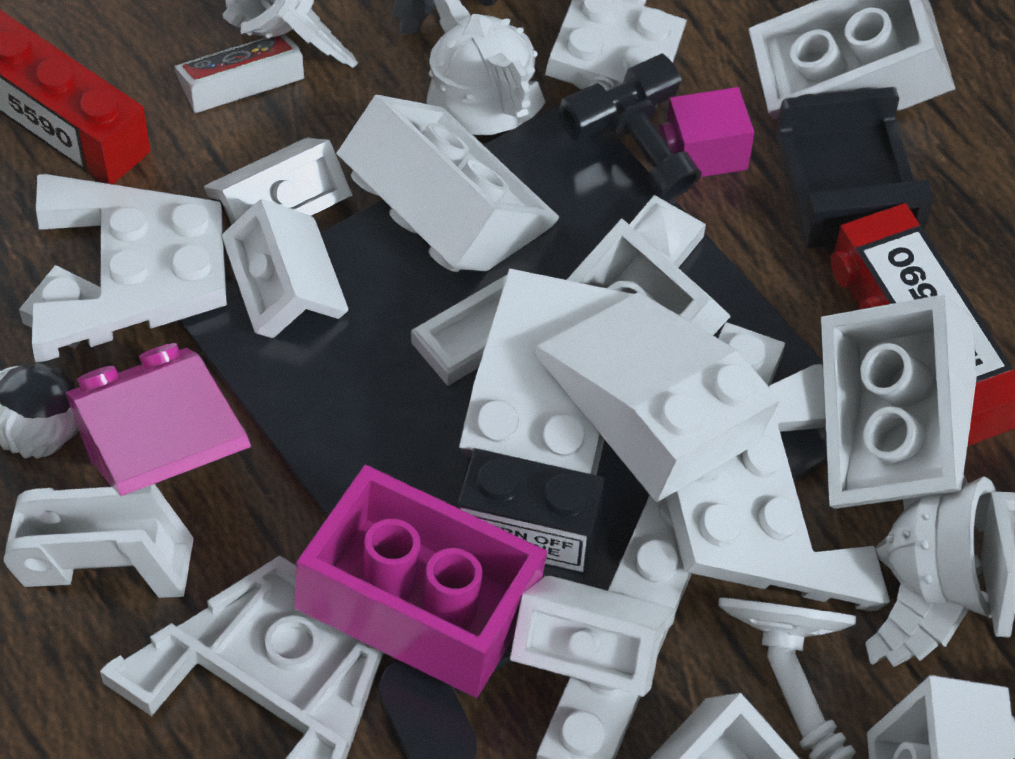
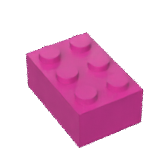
(418, 579)

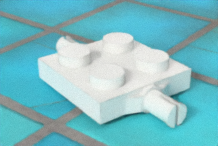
(609, 37)

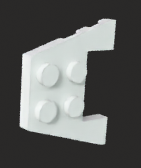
(156, 260)
(749, 524)
(267, 652)

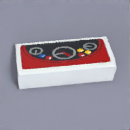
(240, 72)

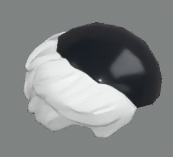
(35, 410)

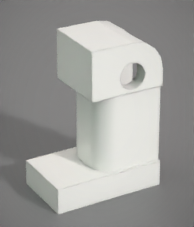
(98, 531)

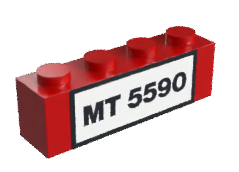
(69, 105)
(894, 261)

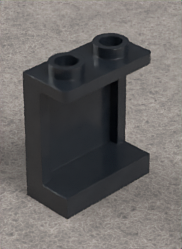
(846, 161)

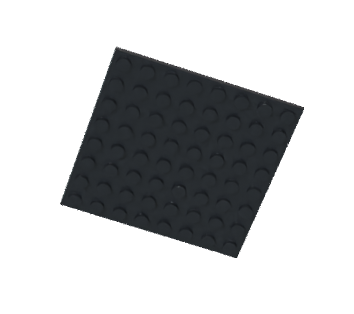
(363, 395)

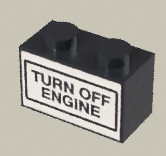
(536, 503)

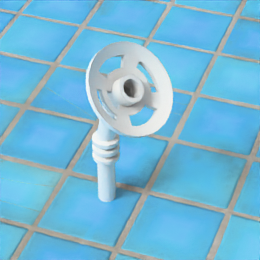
(784, 634)

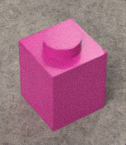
(711, 129)

